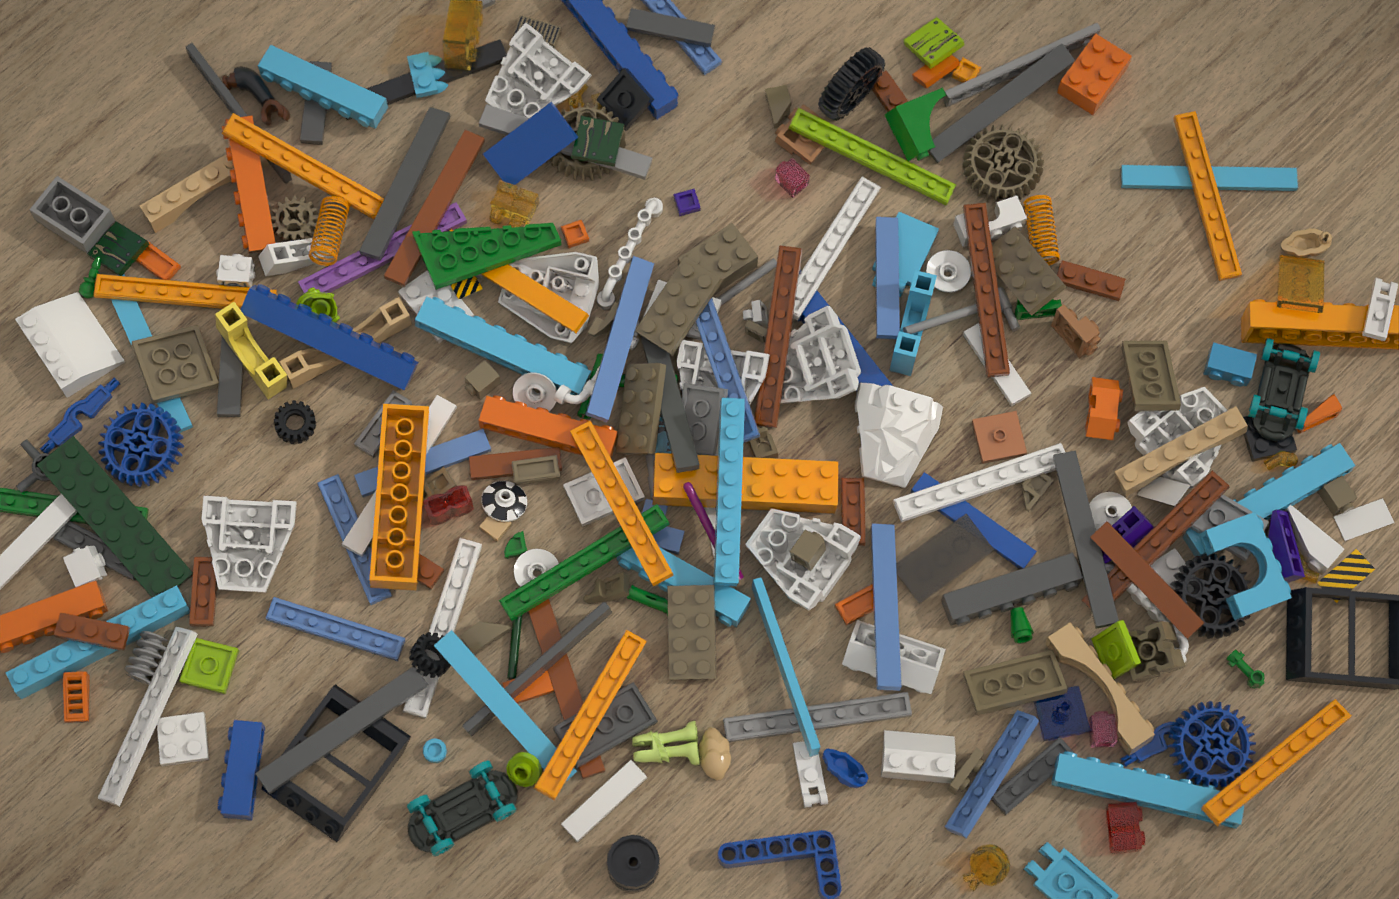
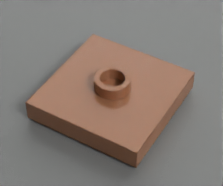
(999, 437)

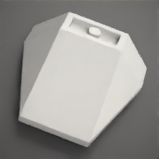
(566, 274)

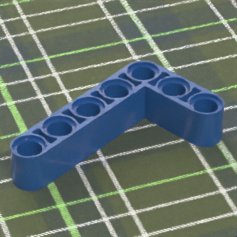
(789, 853)

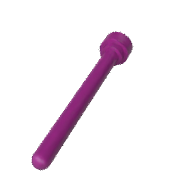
(702, 515)

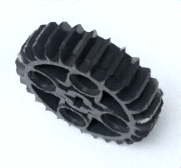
(851, 84)
(1218, 589)

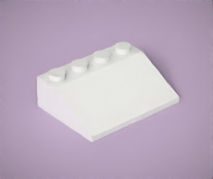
(70, 342)

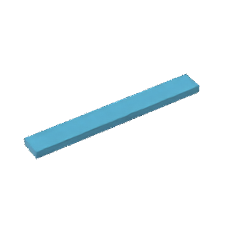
(1226, 178)
(136, 329)
(785, 666)
(496, 698)

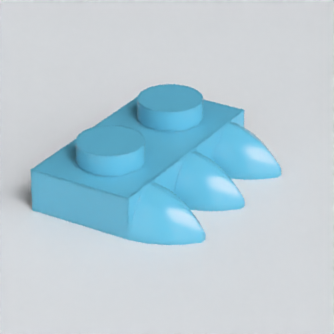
(424, 75)

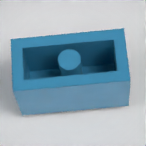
(1230, 364)

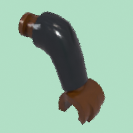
(249, 80)

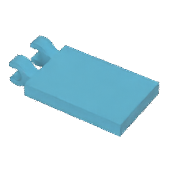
(914, 245)
(1067, 877)

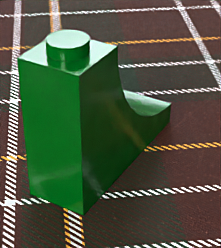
(912, 124)

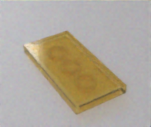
(1300, 284)

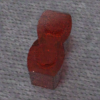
(453, 503)
(1124, 827)

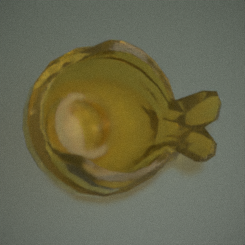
(988, 866)

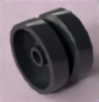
(637, 877)

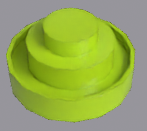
(524, 769)

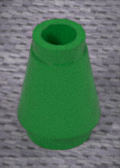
(1020, 626)

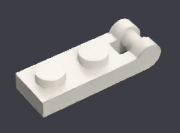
(1380, 310)
(809, 775)

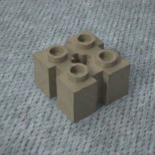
(1159, 639)

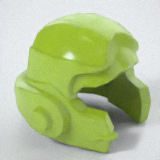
(320, 303)

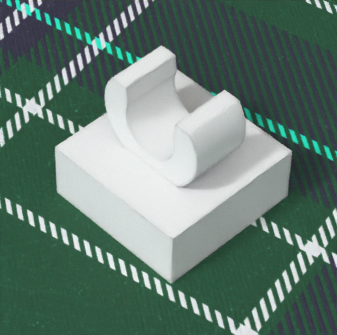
(757, 314)

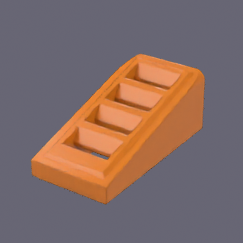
(1324, 412)
(67, 696)

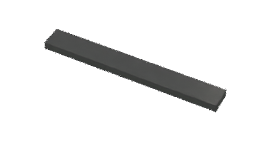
(226, 97)
(1001, 102)
(404, 184)
(673, 412)
(1082, 528)
(542, 664)
(341, 730)

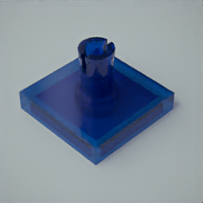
(1062, 715)

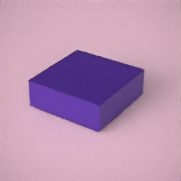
(686, 202)

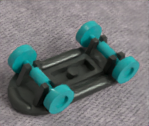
(1281, 391)
(461, 810)

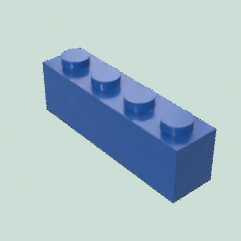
(243, 762)

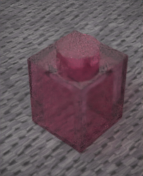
(791, 177)
(1102, 730)

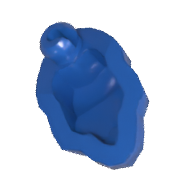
(845, 768)

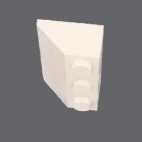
(918, 756)

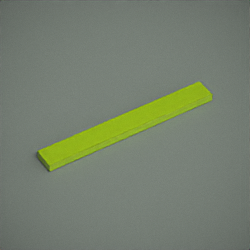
(872, 156)

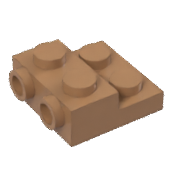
(794, 142)
(1079, 335)

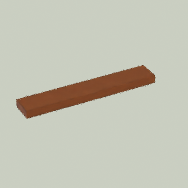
(1147, 580)

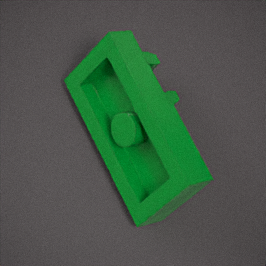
(1046, 311)

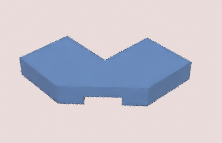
(667, 538)

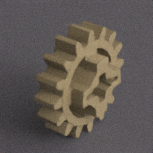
(296, 210)

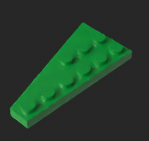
(476, 250)

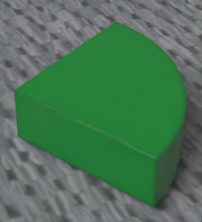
(515, 546)

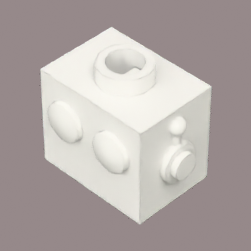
(235, 271)
(85, 565)

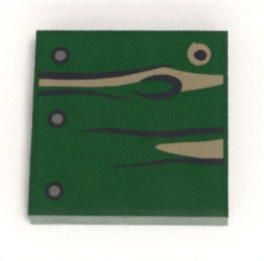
(597, 141)
(118, 248)

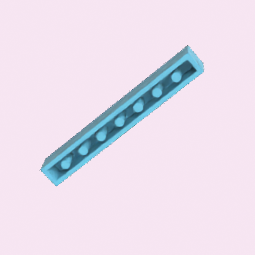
(498, 345)
(1289, 489)
(729, 492)
(76, 655)
(1137, 786)

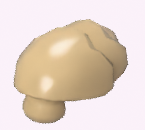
(1307, 242)
(714, 754)

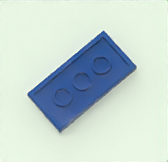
(530, 145)

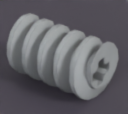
(145, 656)

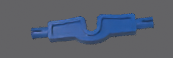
(89, 407)
(1158, 743)

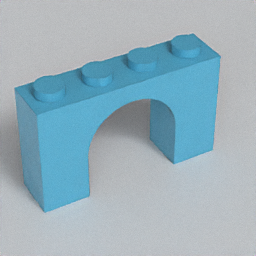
(915, 311)
(1249, 534)

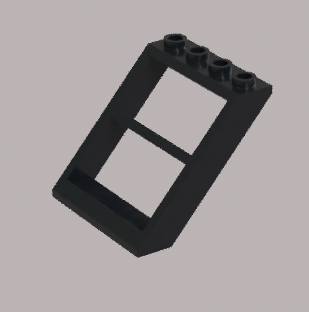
(1300, 638)
(312, 809)

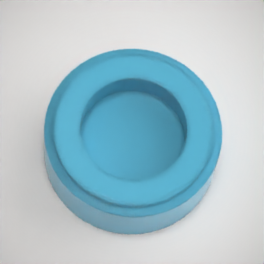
(434, 750)

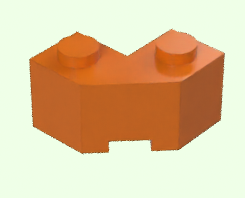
(1103, 408)

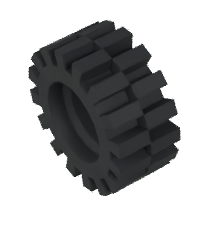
(290, 410)
(423, 661)

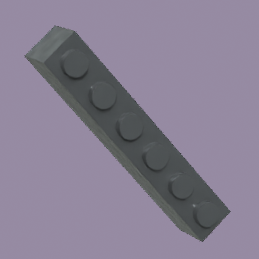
(1012, 589)

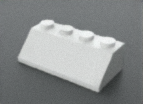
(918, 659)

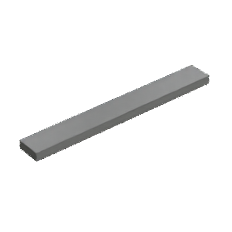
(1016, 66)
(505, 122)
(822, 717)

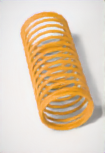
(1041, 208)
(329, 211)

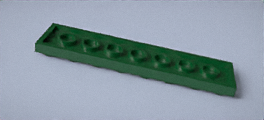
(114, 518)

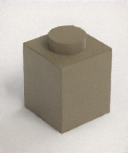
(482, 380)
(1338, 495)
(808, 549)

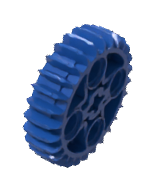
(135, 437)
(1202, 745)

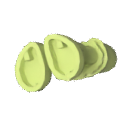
(659, 752)

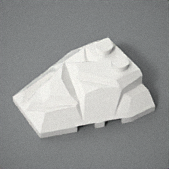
(534, 75)
(820, 360)
(696, 368)
(1157, 428)
(894, 431)
(246, 540)
(772, 548)

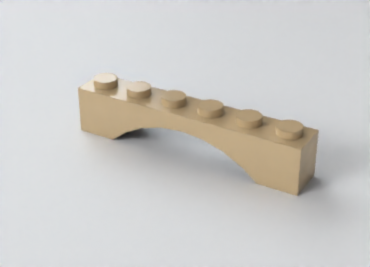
(171, 203)
(380, 325)
(1200, 439)
(1072, 650)

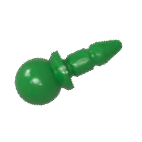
(87, 287)

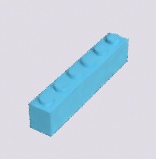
(322, 87)
(729, 603)

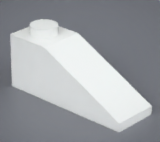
(288, 256)
(1313, 543)

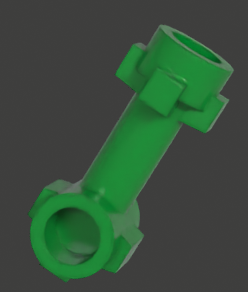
(1255, 678)

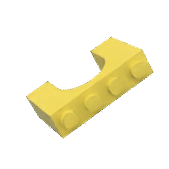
(235, 331)

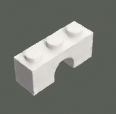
(1008, 214)

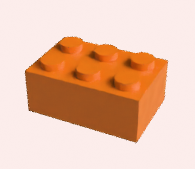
(1094, 74)

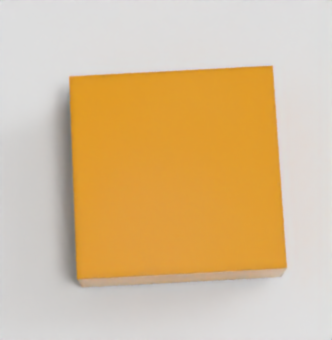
(966, 71)

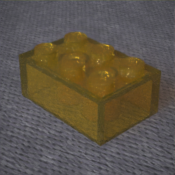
(462, 33)

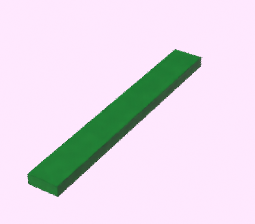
(35, 503)
(576, 567)

